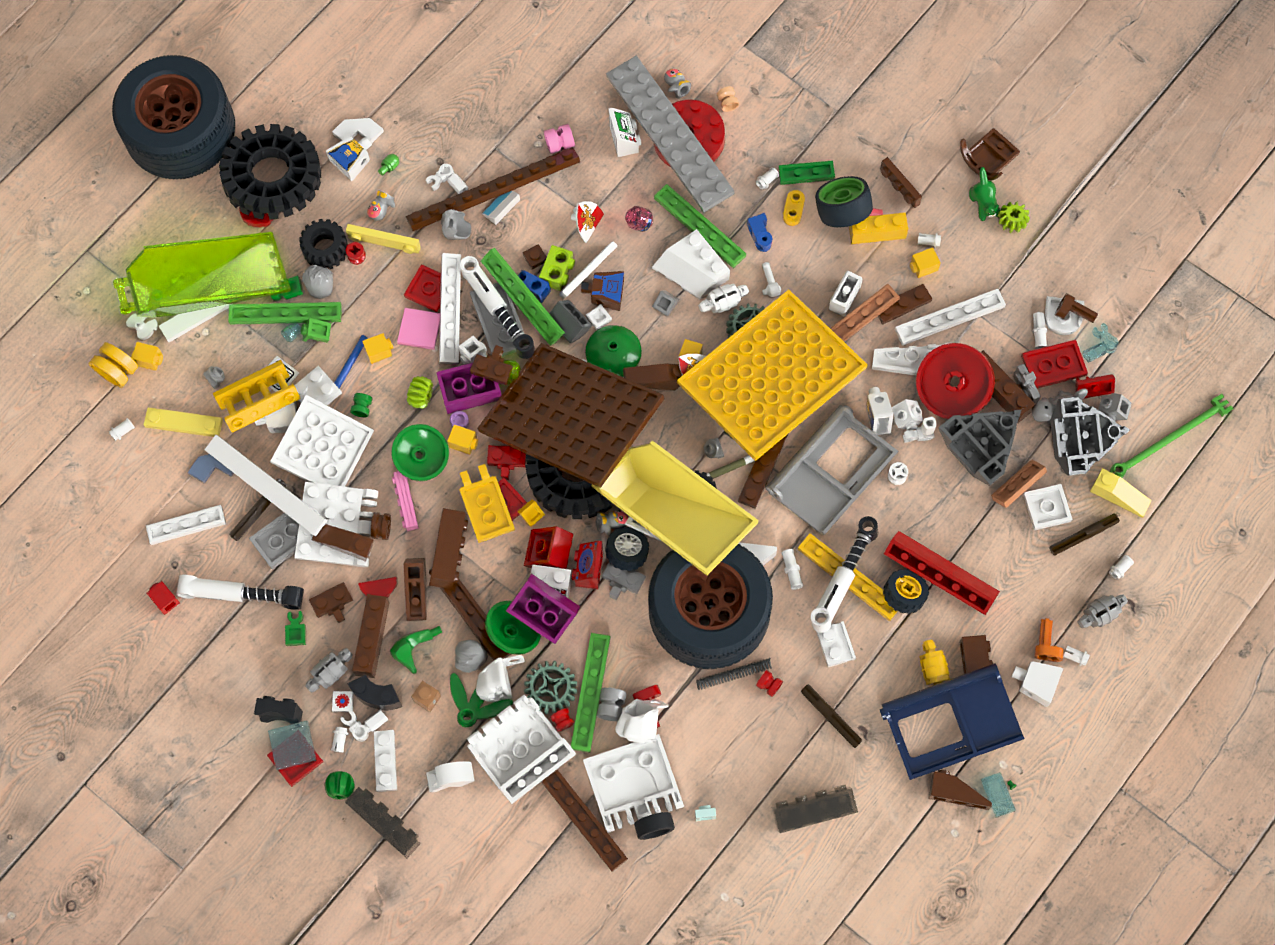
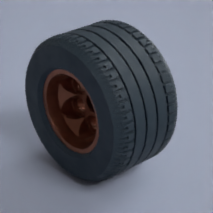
(186, 140)
(719, 642)

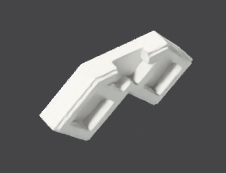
(351, 127)

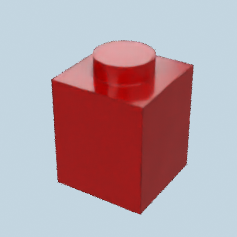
(162, 597)

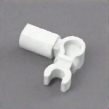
(447, 174)
(922, 433)
(361, 732)

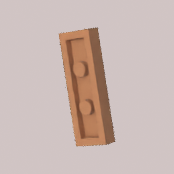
(1019, 483)

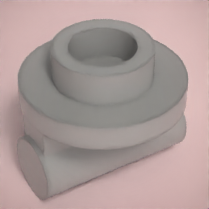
(214, 376)
(713, 448)

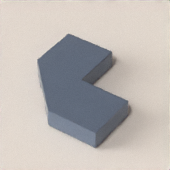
(205, 466)

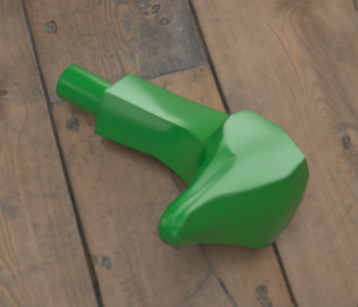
(403, 647)

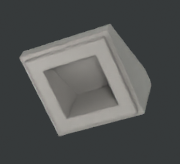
(665, 302)

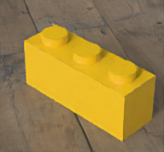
(879, 228)

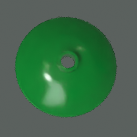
(613, 360)
(426, 441)
(500, 623)

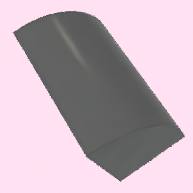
(570, 320)

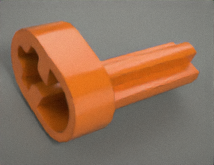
(1044, 650)

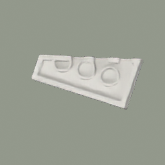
(901, 359)

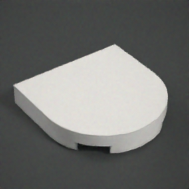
(1057, 325)

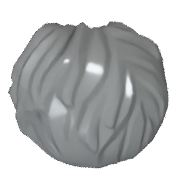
(454, 225)
(318, 281)
(470, 656)

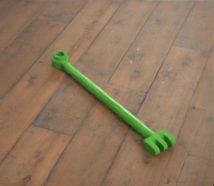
(1217, 408)

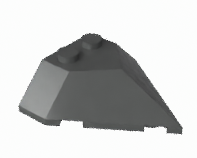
(1082, 435)
(981, 442)

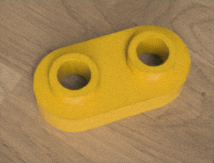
(793, 206)

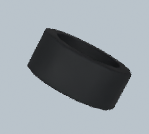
(654, 825)

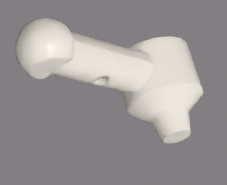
(772, 288)

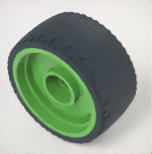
(844, 201)

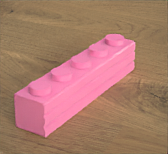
(405, 501)

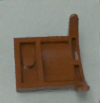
(990, 152)

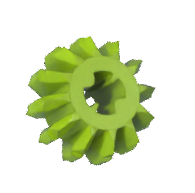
(1010, 222)
(420, 392)

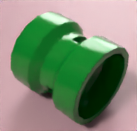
(361, 404)

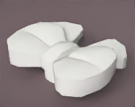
(144, 330)

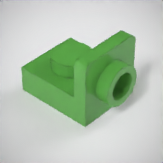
(316, 330)

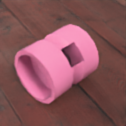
(559, 138)

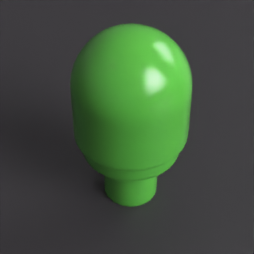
(388, 164)

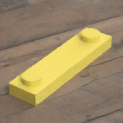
(404, 243)
(183, 422)

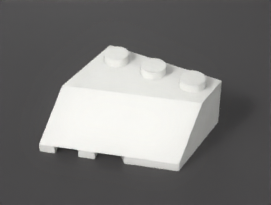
(693, 265)

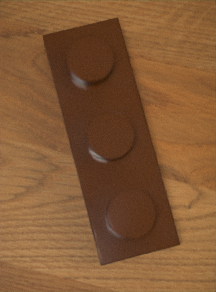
(900, 182)
(908, 302)

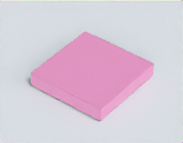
(419, 329)

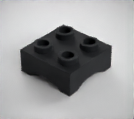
(272, 710)

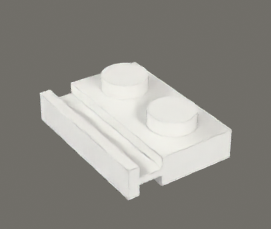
(836, 645)

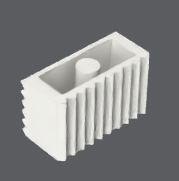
(845, 293)

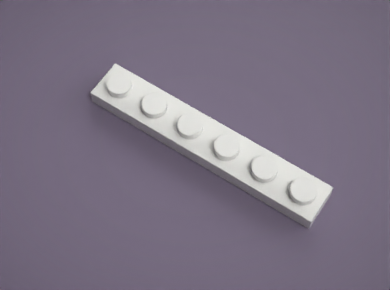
(449, 308)
(950, 317)

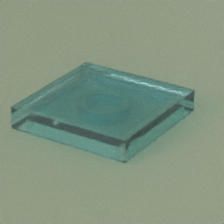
(292, 745)

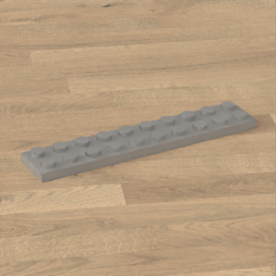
(670, 134)

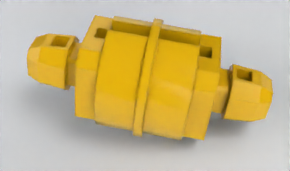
(933, 664)

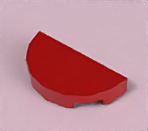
(379, 587)

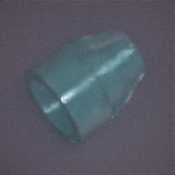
(291, 332)

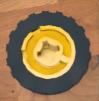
(905, 591)

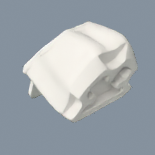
(494, 681)
(639, 720)

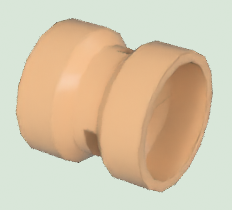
(728, 99)

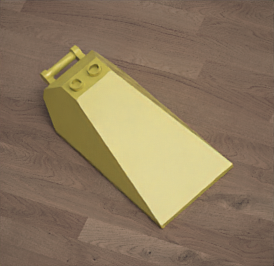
(677, 505)

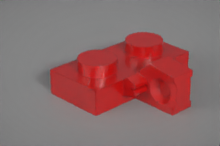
(505, 458)

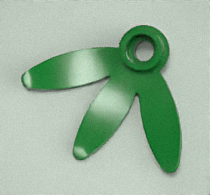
(473, 708)

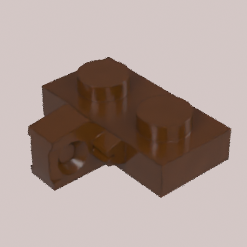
(492, 366)
(331, 602)

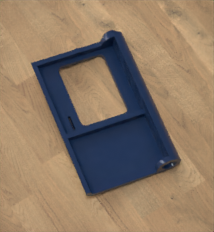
(980, 711)

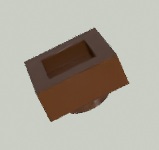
(535, 256)

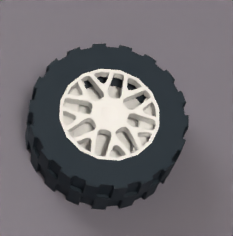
(623, 540)

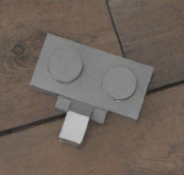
(1026, 382)
(622, 580)

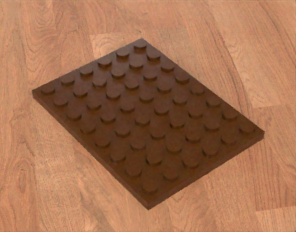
(571, 414)

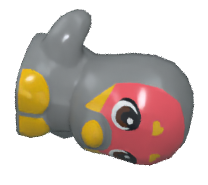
(677, 81)
(379, 206)
(613, 520)

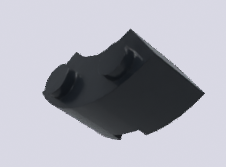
(375, 695)

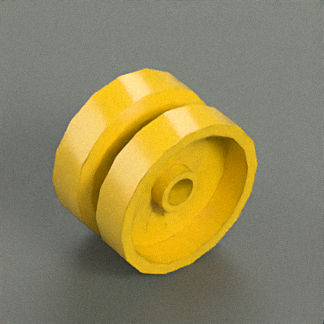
(113, 365)

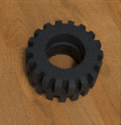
(320, 231)

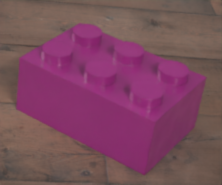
(464, 390)
(543, 608)

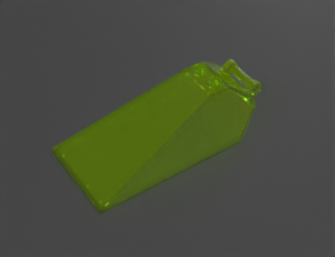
(202, 275)

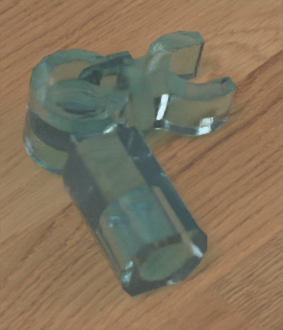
(1108, 344)

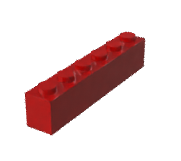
(941, 572)

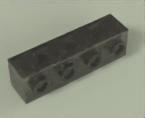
(815, 809)
(385, 825)

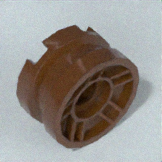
(380, 526)

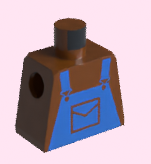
(605, 289)

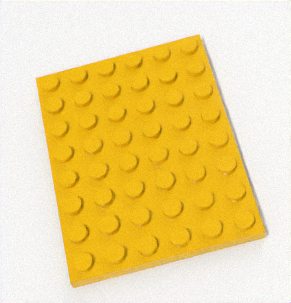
(772, 374)

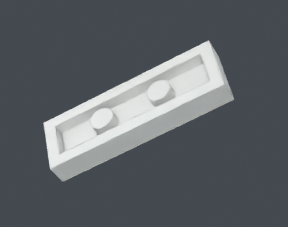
(385, 761)

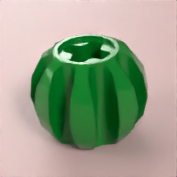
(339, 785)

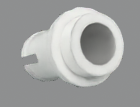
(764, 180)
(928, 239)
(121, 429)
(1121, 567)
(1078, 656)
(339, 739)

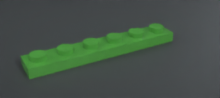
(695, 220)
(522, 296)
(284, 313)
(590, 692)

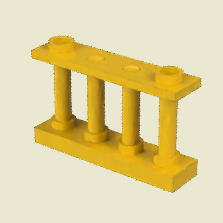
(250, 385)

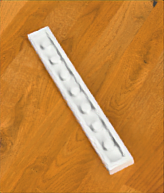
(266, 485)

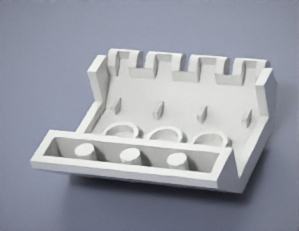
(519, 748)

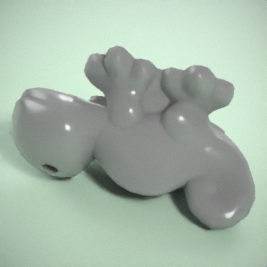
(1044, 408)

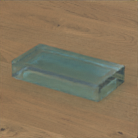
(998, 795)

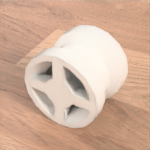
(899, 469)

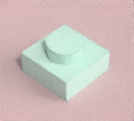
(705, 813)

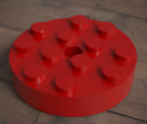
(705, 125)
(974, 385)

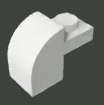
(450, 775)

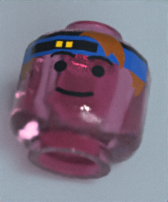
(639, 218)

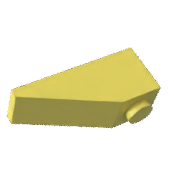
(1120, 493)

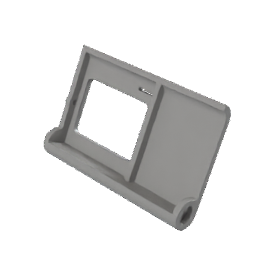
(814, 492)

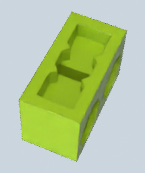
(552, 267)

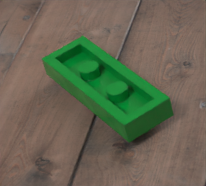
(806, 172)

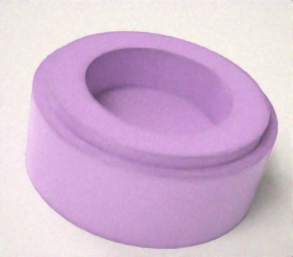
(459, 418)

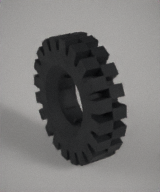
(276, 196)
(563, 495)

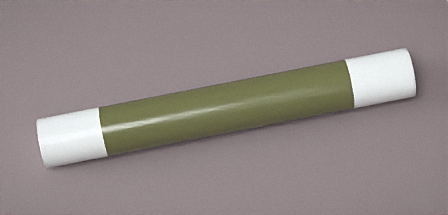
(730, 467)

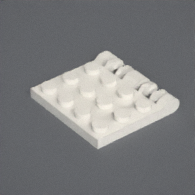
(342, 510)
(631, 779)

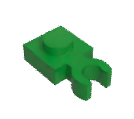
(295, 289)
(295, 633)

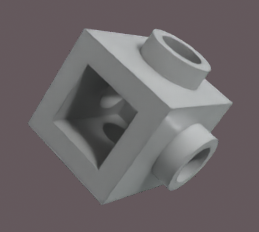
(1115, 406)

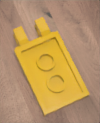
(485, 506)

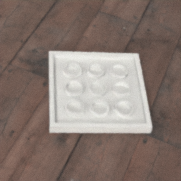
(321, 444)

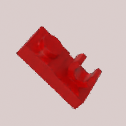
(1097, 386)

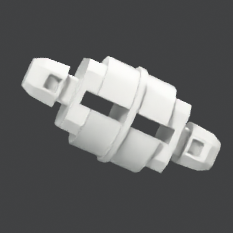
(723, 298)

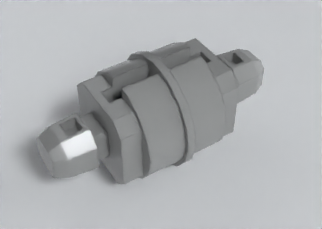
(1104, 614)
(328, 670)

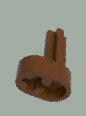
(1069, 304)

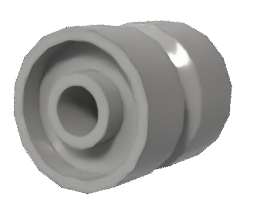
(611, 700)

